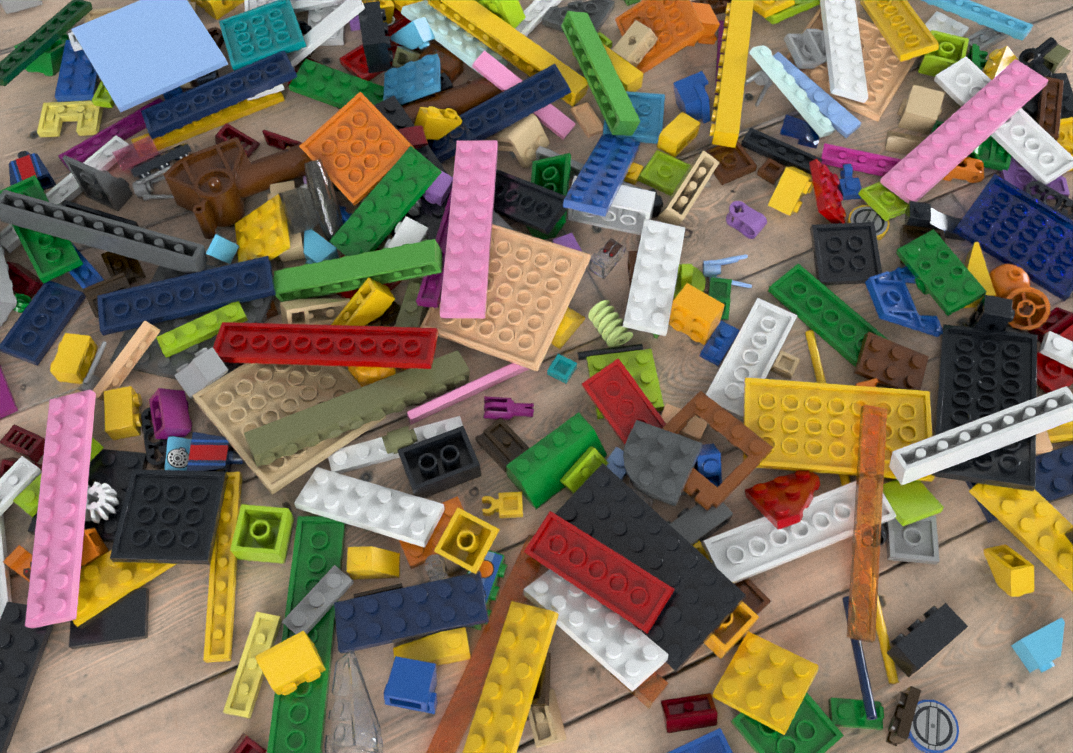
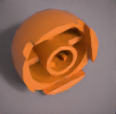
(1007, 279)
(1030, 308)

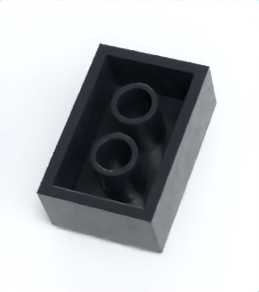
(374, 37)
(440, 462)

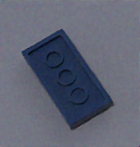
(41, 322)

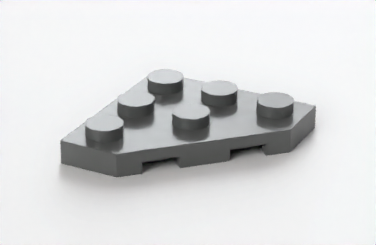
(597, 10)

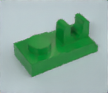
(977, 57)
(852, 714)

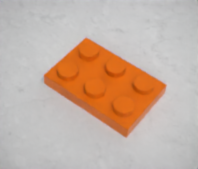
(416, 554)

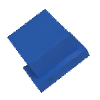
(692, 96)
(412, 685)

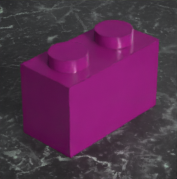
(170, 413)

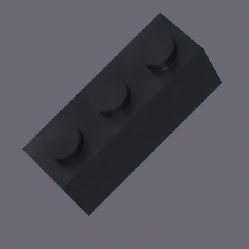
(926, 638)

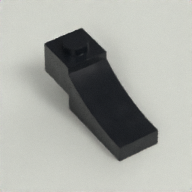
(922, 215)

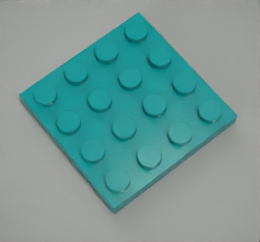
(261, 33)

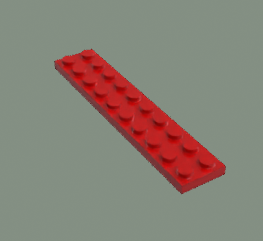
(326, 345)

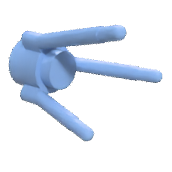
(712, 268)

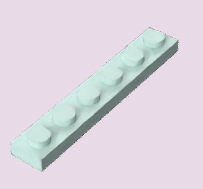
(792, 91)

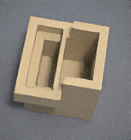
(920, 109)

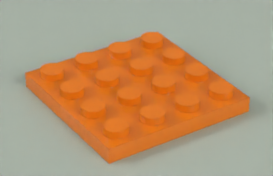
(670, 20)
(356, 147)

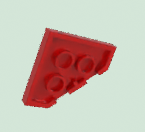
(784, 497)

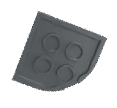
(659, 461)

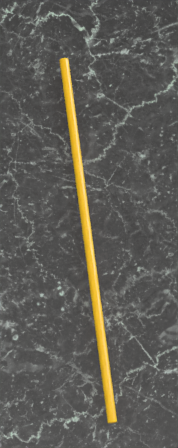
(880, 623)

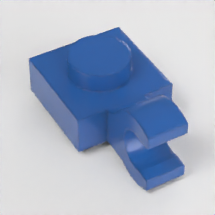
(848, 185)

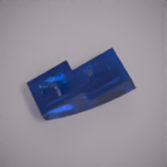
(801, 130)

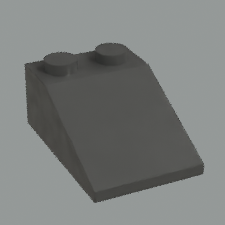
(100, 184)

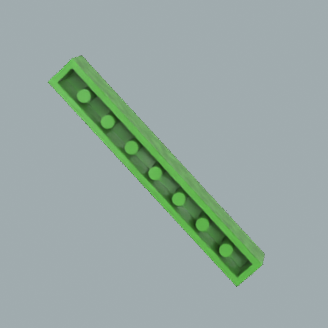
(600, 74)
(352, 271)

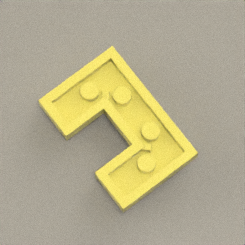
(56, 113)

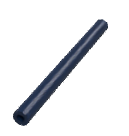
(862, 672)

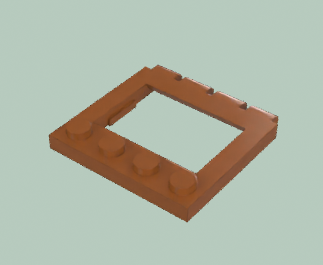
(736, 433)

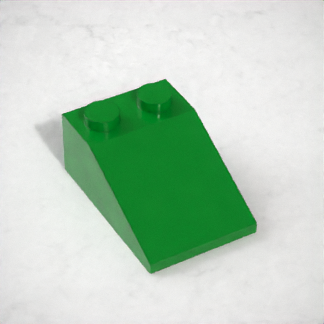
(50, 60)

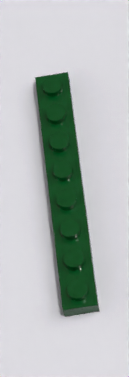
(42, 39)

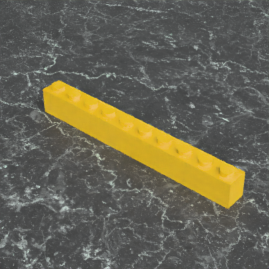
(509, 43)
(732, 73)

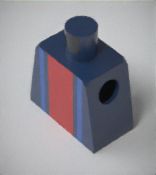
(27, 166)
(211, 454)

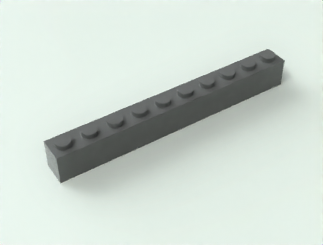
(102, 233)

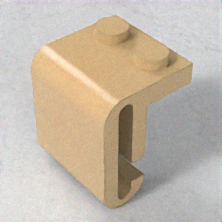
(522, 139)

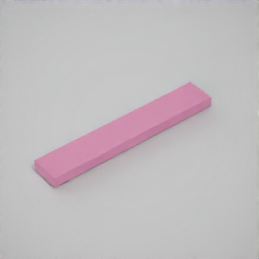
(505, 79)
(464, 392)

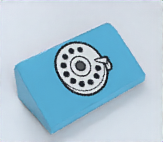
(177, 453)

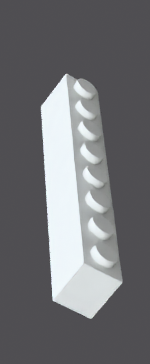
(982, 436)

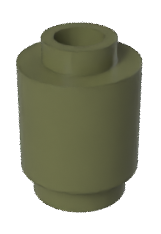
(399, 439)

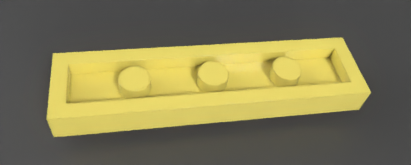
(249, 674)

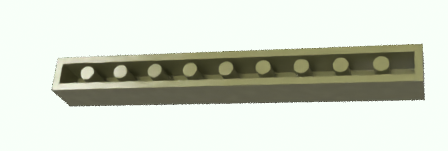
(355, 408)

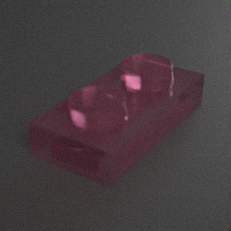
(136, 153)

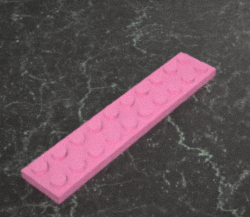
(963, 132)
(469, 230)
(61, 511)

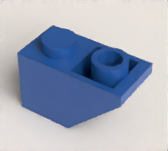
(709, 464)

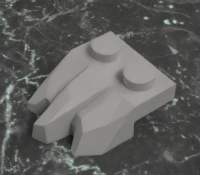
(807, 48)

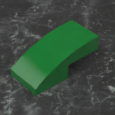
(720, 290)

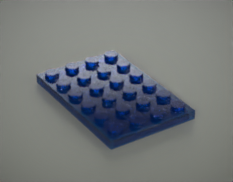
(1022, 233)

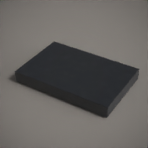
(117, 623)

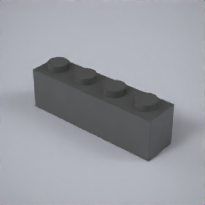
(699, 523)

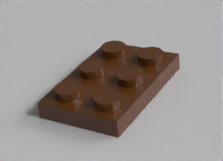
(890, 363)

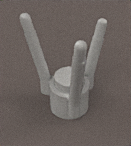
(760, 78)
(144, 187)
(91, 380)

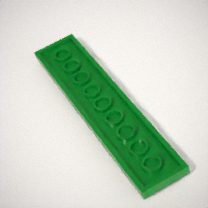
(301, 715)

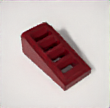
(228, 130)
(35, 451)

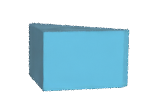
(222, 249)

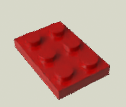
(827, 193)

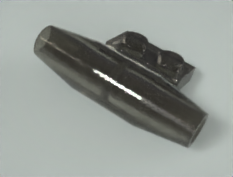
(313, 205)

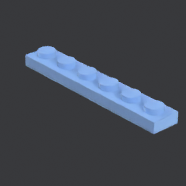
(840, 118)

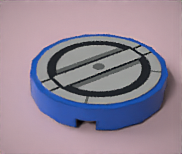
(933, 727)

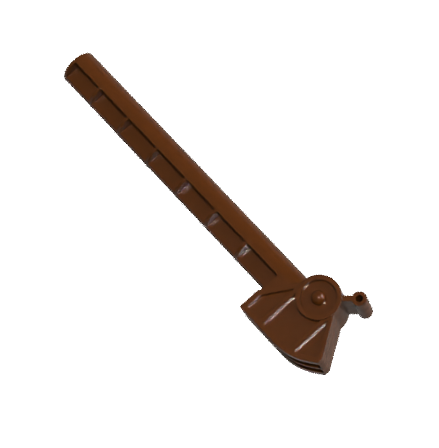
(221, 177)

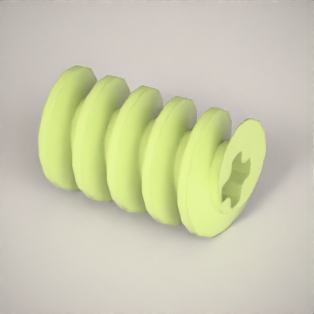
(609, 325)

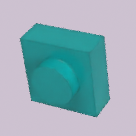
(562, 368)

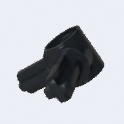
(1038, 54)

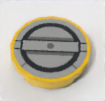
(866, 214)

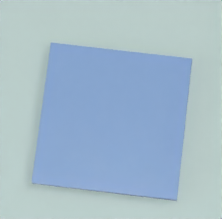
(148, 49)

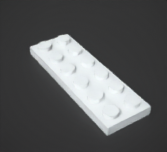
(654, 277)
(751, 354)
(370, 506)
(598, 629)

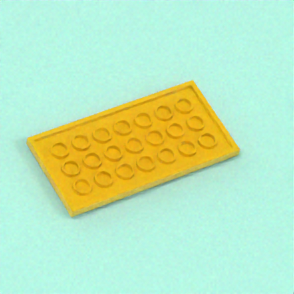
(820, 423)

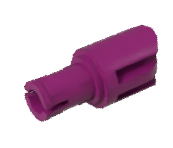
(506, 408)

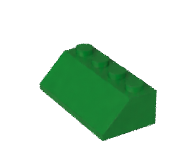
(554, 175)
(544, 464)

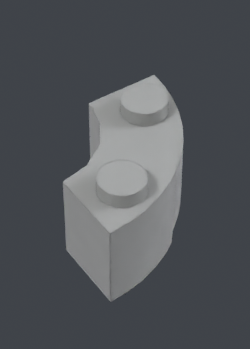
(201, 372)

